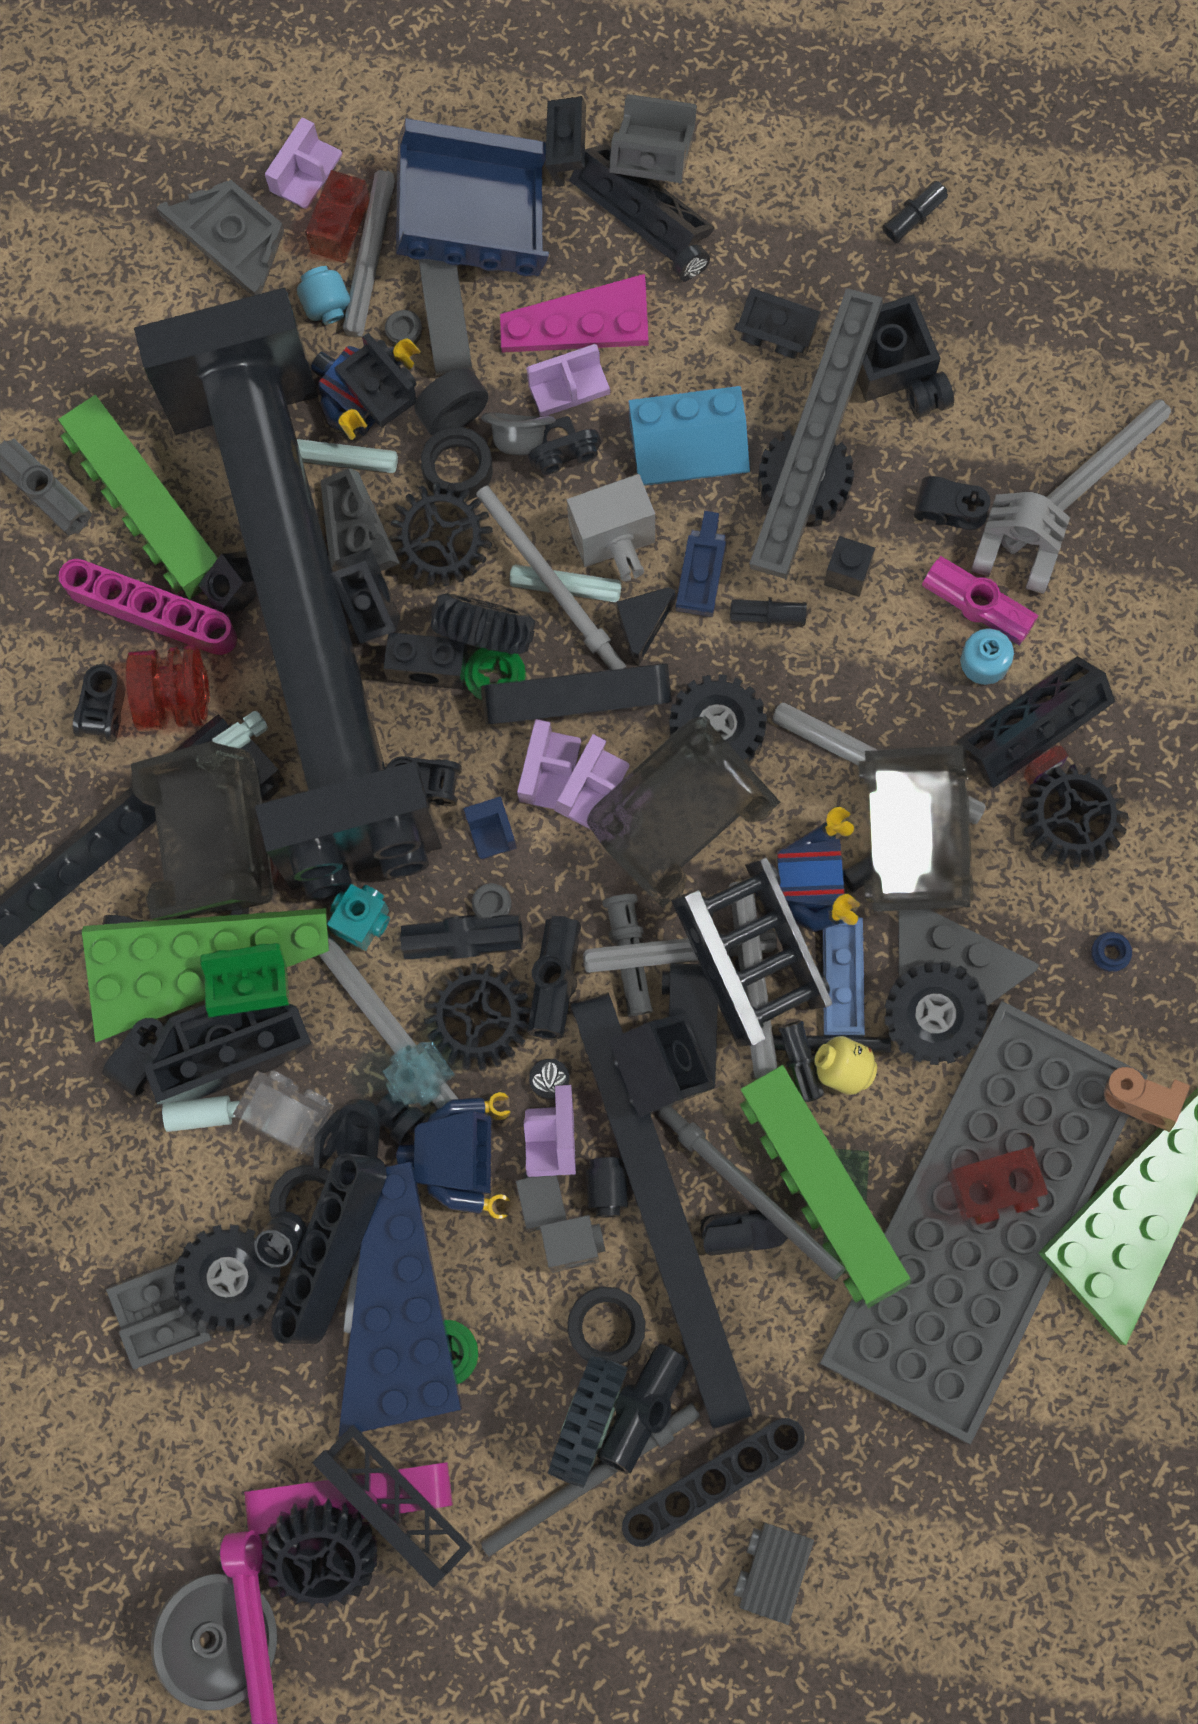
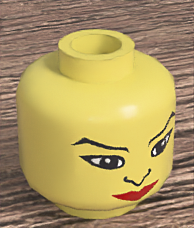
(845, 1065)

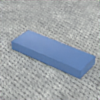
(845, 975)

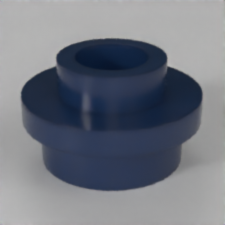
(1120, 943)

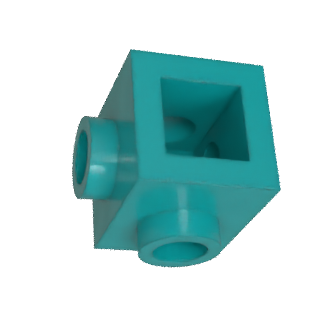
(362, 928)

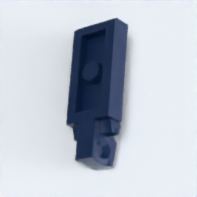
(701, 568)

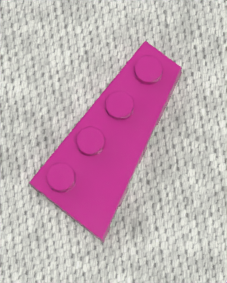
(601, 316)

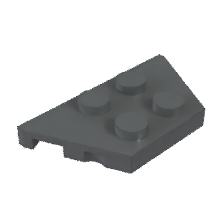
(229, 231)
(930, 936)

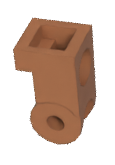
(1144, 1099)

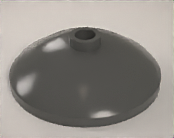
(211, 1674)

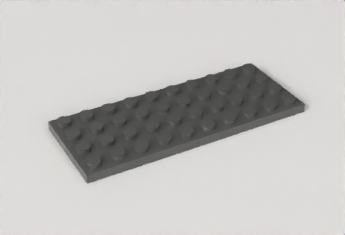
(975, 1286)

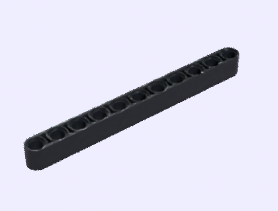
(664, 1222)

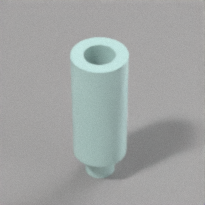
(198, 1113)

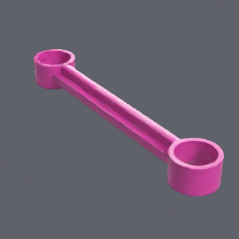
(242, 1562)

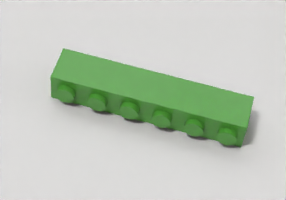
(140, 495)
(825, 1187)

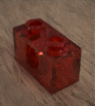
(337, 216)

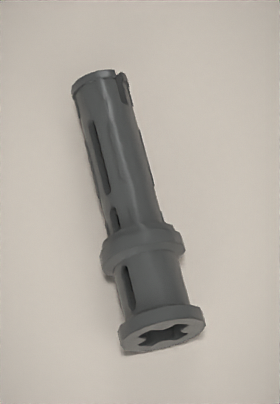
(626, 932)

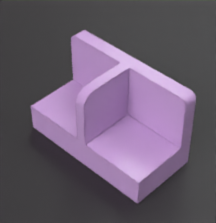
(301, 165)
(567, 380)
(547, 765)
(590, 781)
(551, 1137)

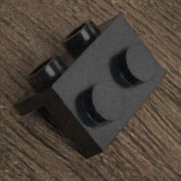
(777, 322)
(378, 381)

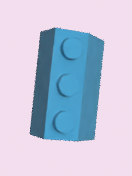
(689, 435)

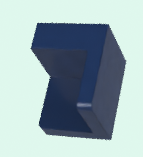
(490, 828)

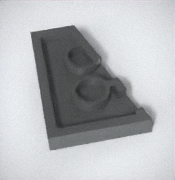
(352, 520)

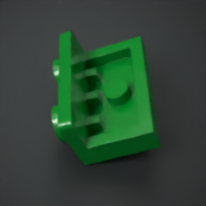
(245, 979)

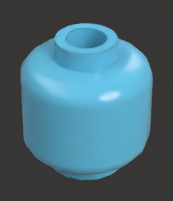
(323, 295)
(987, 656)

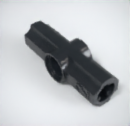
(461, 936)
(552, 999)
(643, 1409)

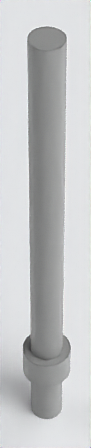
(596, 638)

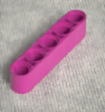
(136, 595)
(266, 1504)

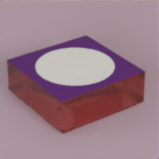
(1045, 764)

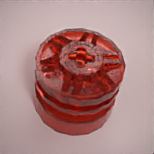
(161, 689)

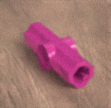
(959, 586)

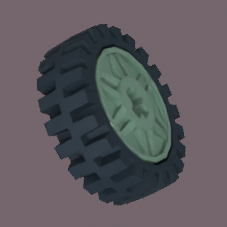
(587, 1420)

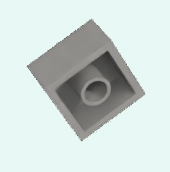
(613, 524)

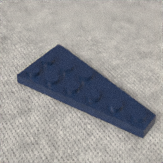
(398, 1336)

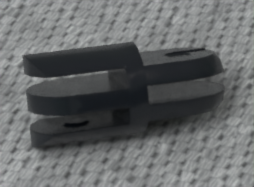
(739, 1233)

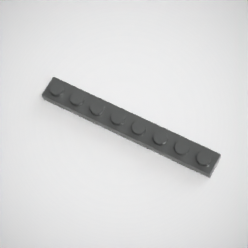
(816, 433)

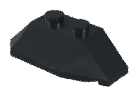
(212, 1053)

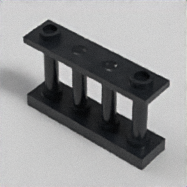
(730, 984)

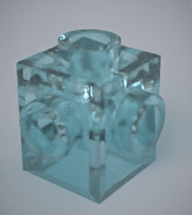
(417, 1074)

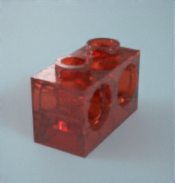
(994, 1175)

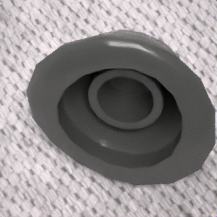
(516, 432)

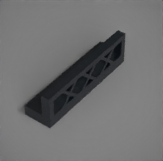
(640, 204)
(1041, 724)
(380, 1517)

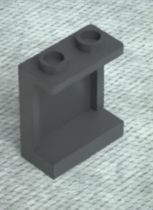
(653, 138)

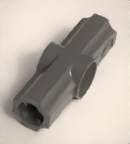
(54, 499)

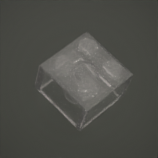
(283, 1113)

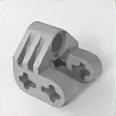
(1027, 519)

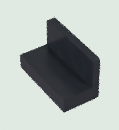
(565, 137)

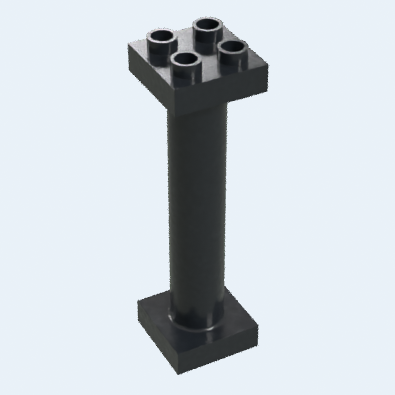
(240, 372)

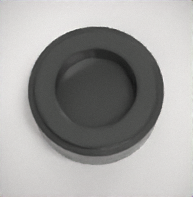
(403, 325)
(491, 901)

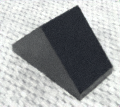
(642, 619)

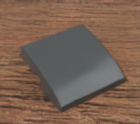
(157, 1334)

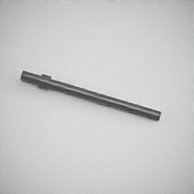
(695, 1139)
(572, 1492)

